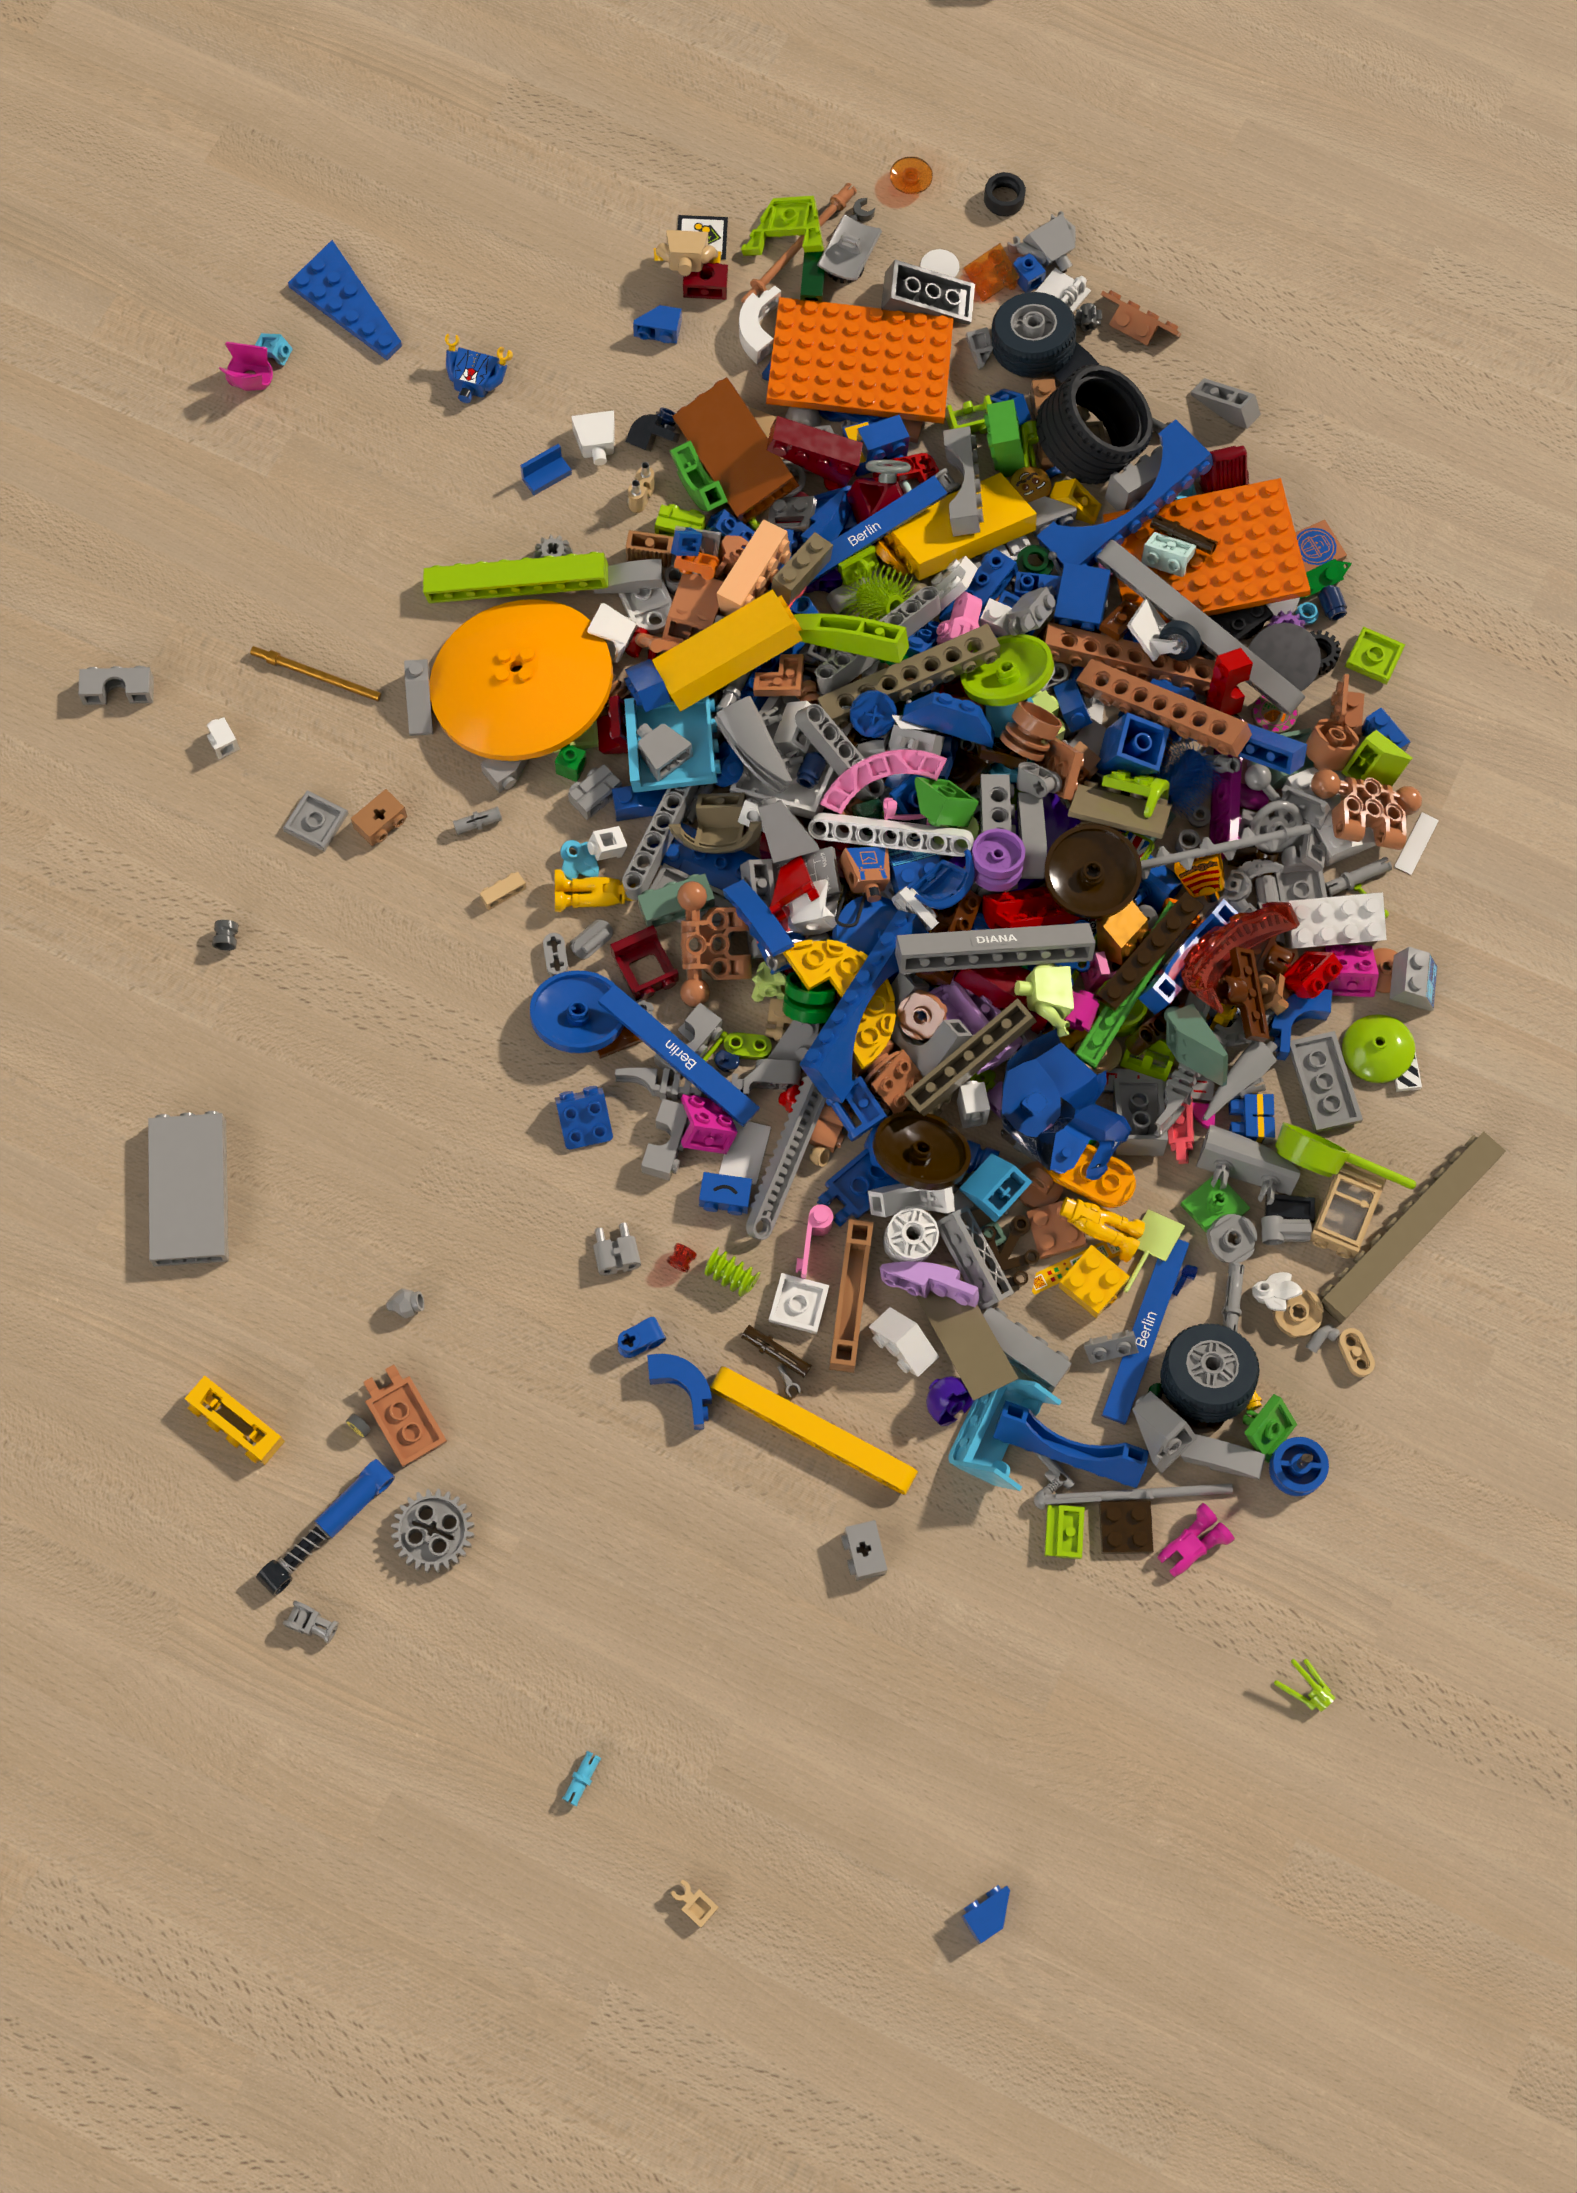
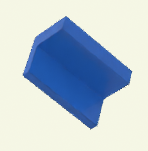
(545, 470)

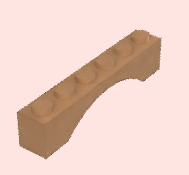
(851, 1296)

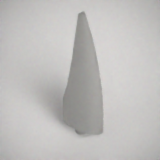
(1247, 1069)

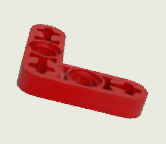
(917, 470)

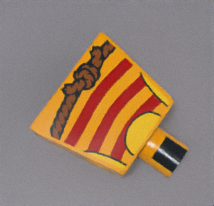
(1204, 877)

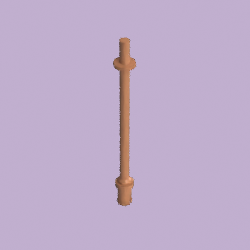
(838, 203)

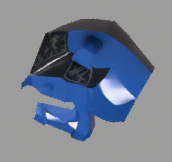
(1054, 1087)

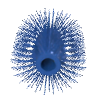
(1182, 772)

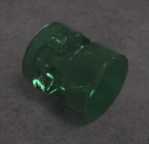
(868, 809)

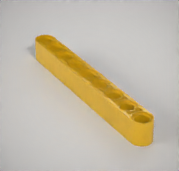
(813, 1430)

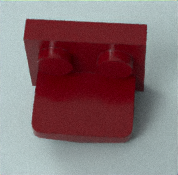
(1227, 471)
(612, 728)

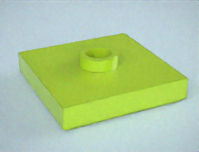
(1375, 655)

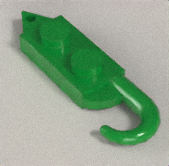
(1326, 574)

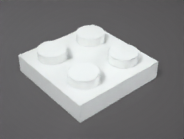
(798, 1303)

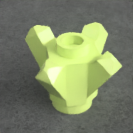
(768, 984)

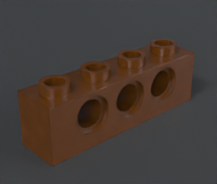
(955, 918)

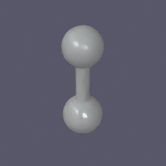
(1259, 778)

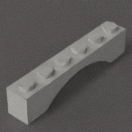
(963, 455)

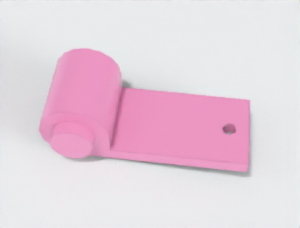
(819, 1224)

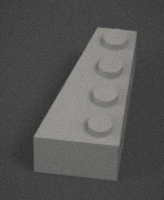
(1134, 482)

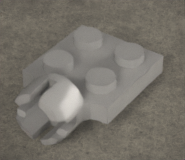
(1297, 879)

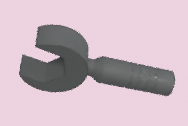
(861, 214)

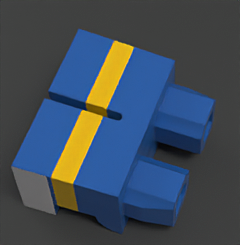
(1256, 1117)

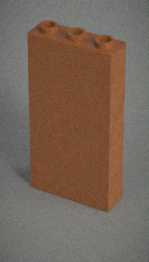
(735, 450)

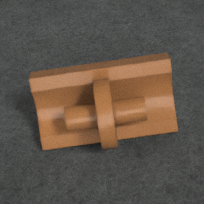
(1274, 993)

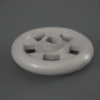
(1271, 823)

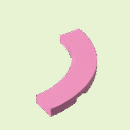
(877, 767)

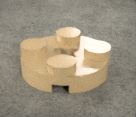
(1311, 1320)

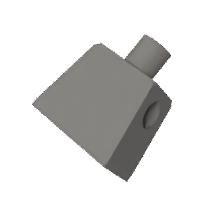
(662, 749)

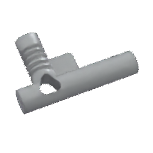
(1053, 1476)

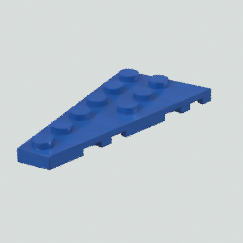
(338, 293)

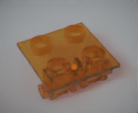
(992, 273)

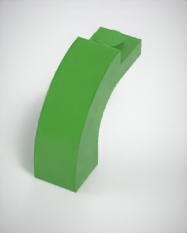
(700, 487)

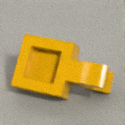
(1224, 1018)

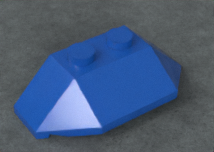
(951, 717)

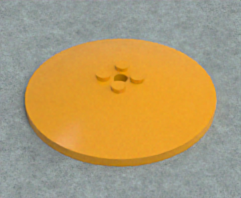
(527, 711)

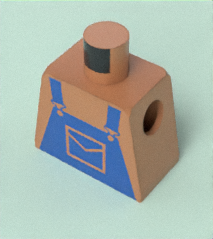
(866, 870)

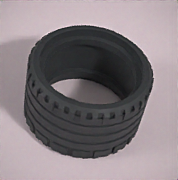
(1112, 400)

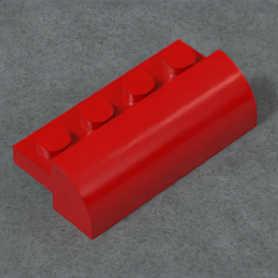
(1024, 909)

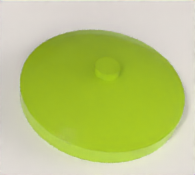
(1017, 675)

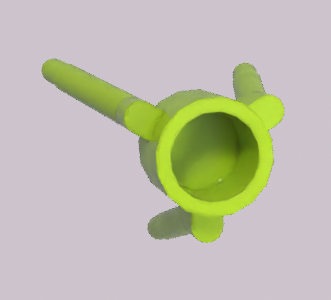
(1029, 437)
(1320, 1694)

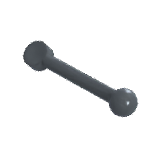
(1052, 556)

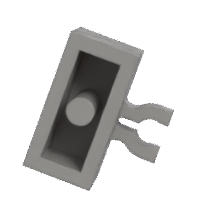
(915, 740)

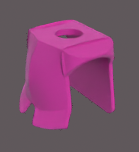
(245, 359)

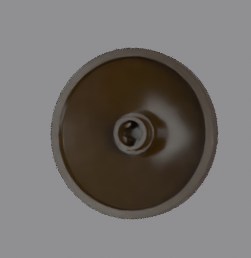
(1092, 871)
(921, 1150)

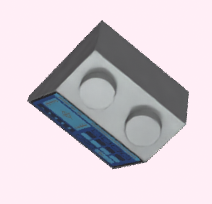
(1414, 978)

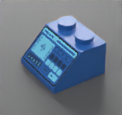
(909, 867)

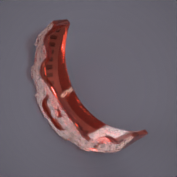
(1211, 954)

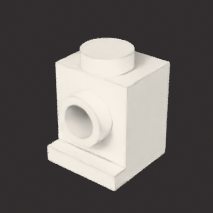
(222, 738)
(607, 843)

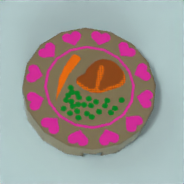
(1271, 718)

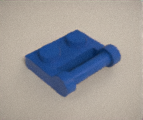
(864, 1106)

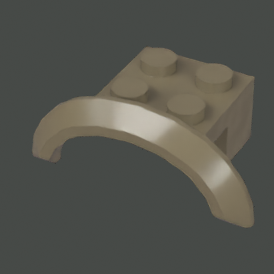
(719, 825)

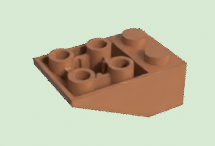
(692, 607)

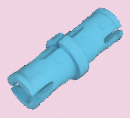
(581, 1778)

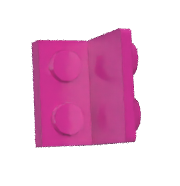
(1358, 973)
(709, 1126)

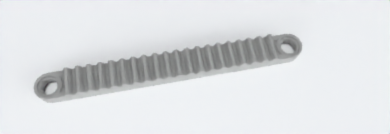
(785, 1160)

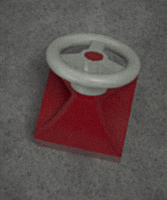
(874, 494)

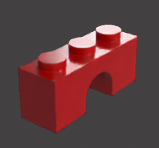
(1228, 672)

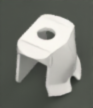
(614, 628)
(814, 916)

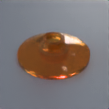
(914, 169)

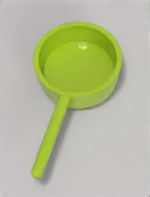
(1326, 1156)

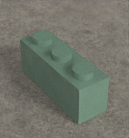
(662, 905)

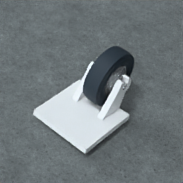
(1175, 639)

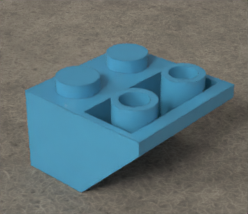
(995, 1186)

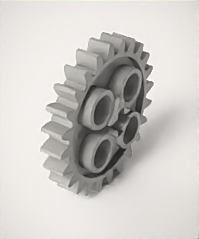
(423, 1551)

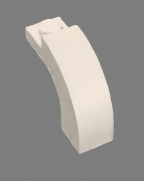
(752, 337)
(894, 1198)

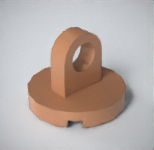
(1042, 1190)

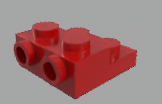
(1311, 973)

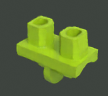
(867, 555)

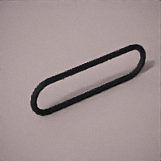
(840, 906)

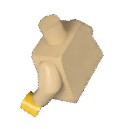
(686, 251)

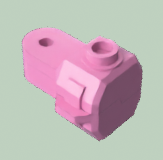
(963, 618)

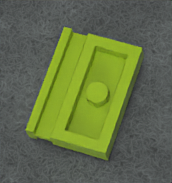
(1064, 1531)

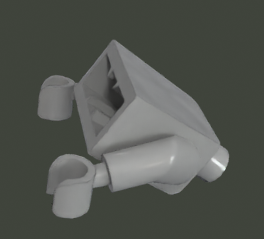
(1049, 242)

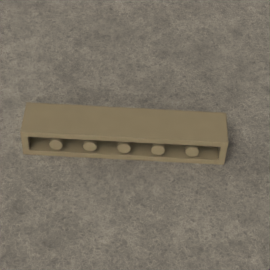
(970, 1057)

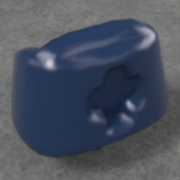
(726, 1061)

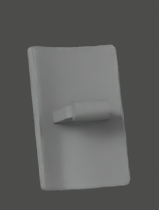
(849, 248)

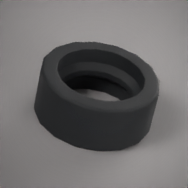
(1008, 180)

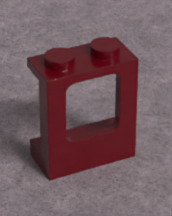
(637, 947)

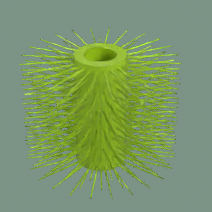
(876, 597)

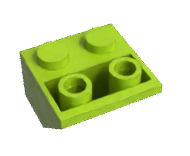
(1377, 759)

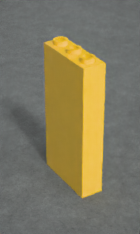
(928, 540)
(728, 649)

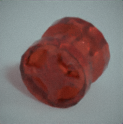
(681, 1257)

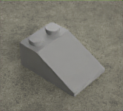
(1141, 1104)

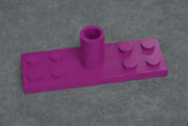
(1226, 804)

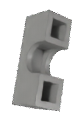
(97, 683)
(704, 1027)
(662, 1159)

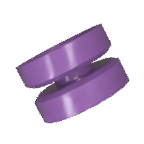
(998, 859)

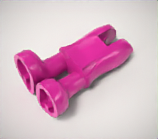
(1190, 1545)

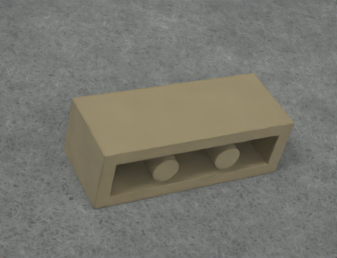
(802, 568)

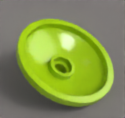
(1373, 1061)

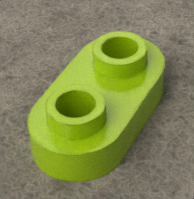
(747, 1046)

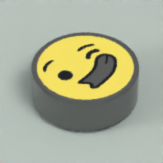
(358, 1425)

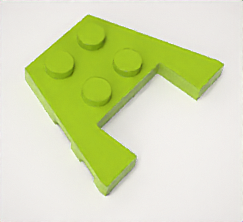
(787, 218)

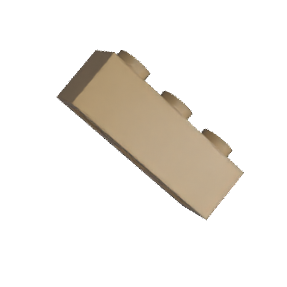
(502, 890)

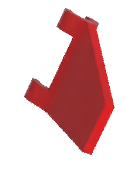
(791, 883)

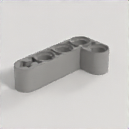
(1032, 833)

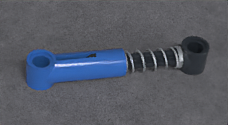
(371, 1482)

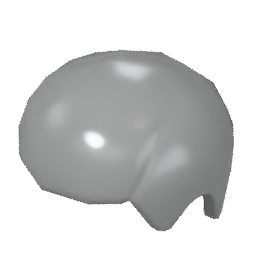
(805, 416)

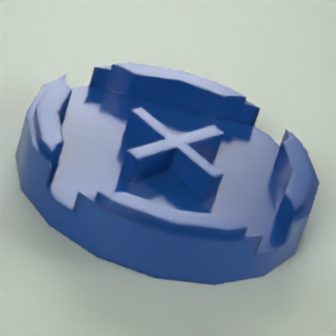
(872, 714)

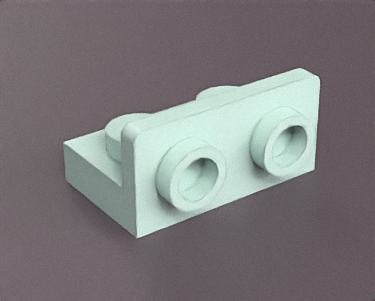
(1167, 554)

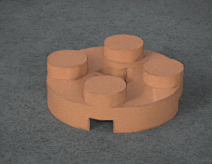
(925, 1002)

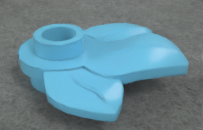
(580, 863)

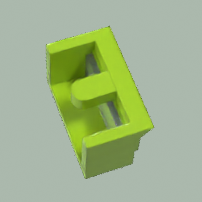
(968, 416)
(1153, 1062)

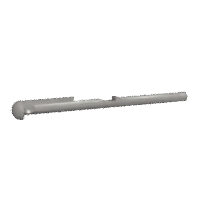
(1041, 1500)

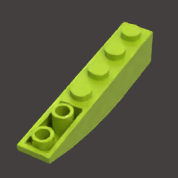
(854, 635)

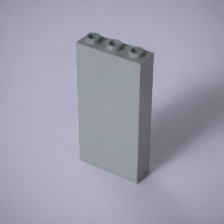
(188, 1189)

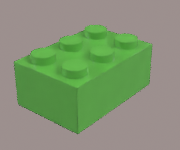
(1004, 437)

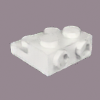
(954, 581)

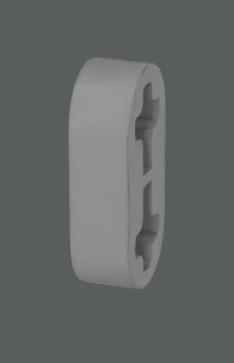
(560, 954)

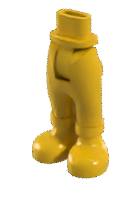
(603, 890)
(1092, 1220)

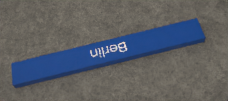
(884, 522)
(679, 1055)
(1146, 1330)

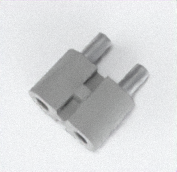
(616, 1254)

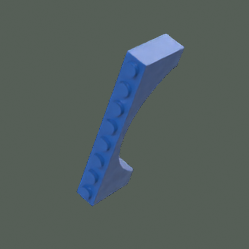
(1181, 464)
(830, 1056)

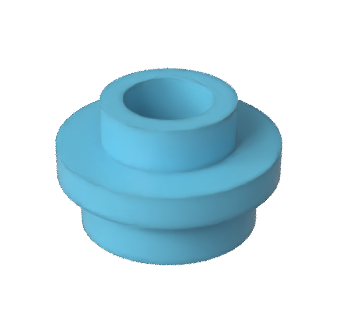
(1309, 608)

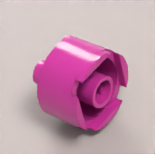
(1084, 1011)

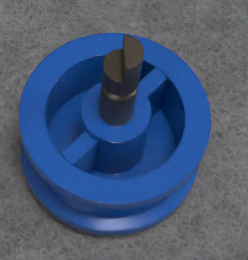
(1298, 1466)

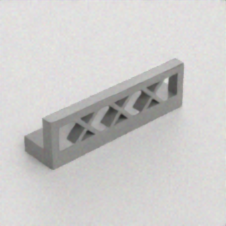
(972, 1259)

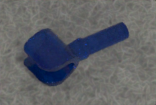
(1187, 1272)

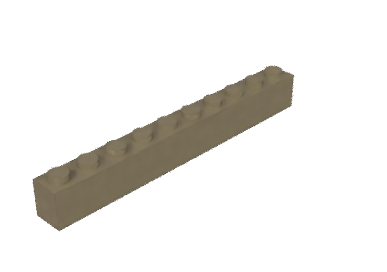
(1412, 1227)

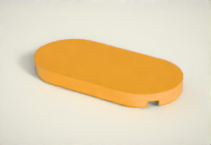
(1112, 1188)

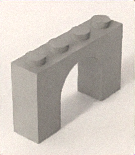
(943, 1043)

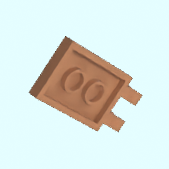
(404, 1417)

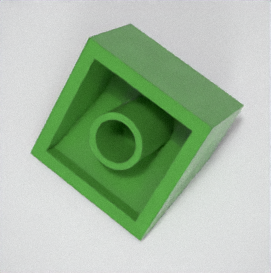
(944, 802)

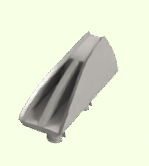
(752, 743)
(1248, 1161)

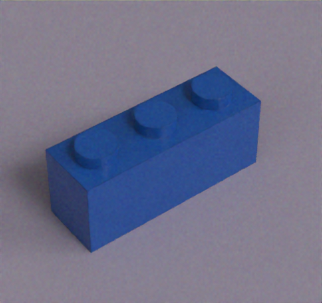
(646, 686)

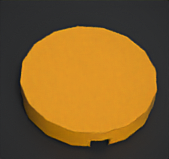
(888, 555)

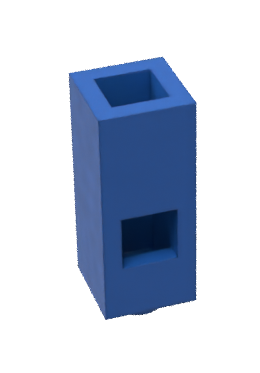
(1072, 705)

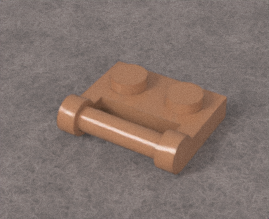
(655, 643)

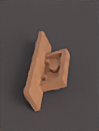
(1136, 323)

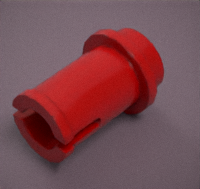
(633, 649)

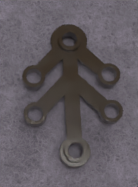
(1003, 1258)

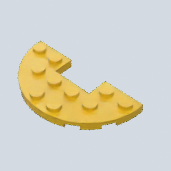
(839, 964)

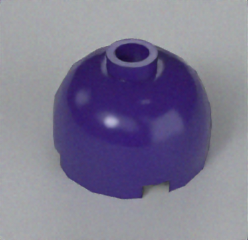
(946, 1399)

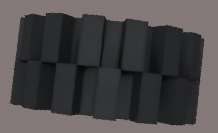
(1331, 647)

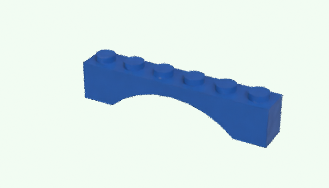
(1169, 979)
(1116, 1462)

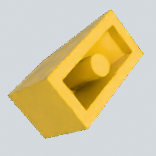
(1075, 494)

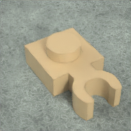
(697, 1906)

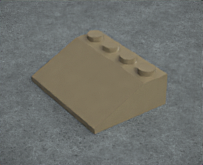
(1119, 810)

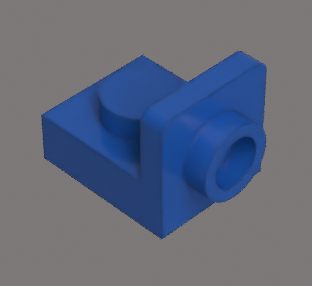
(686, 542)

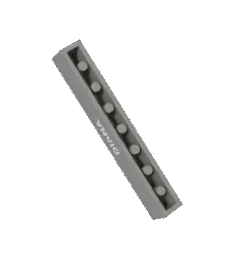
(994, 948)

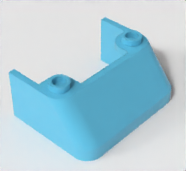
(975, 1447)

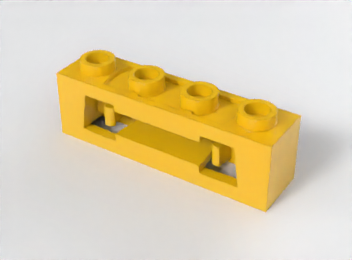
(203, 1395)

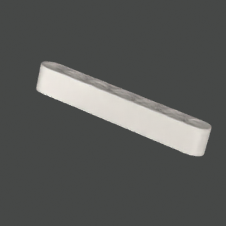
(880, 839)

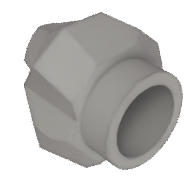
(406, 1303)

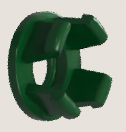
(1023, 565)

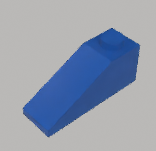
(636, 804)

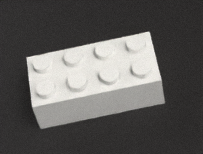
(1337, 920)

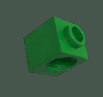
(570, 762)

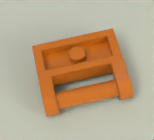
(702, 564)

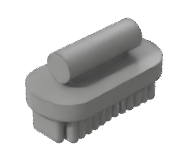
(591, 939)

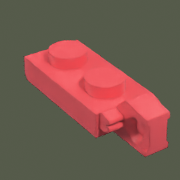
(1182, 1134)

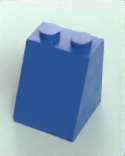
(1082, 596)
(1133, 746)

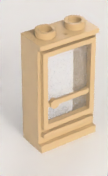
(1347, 1210)

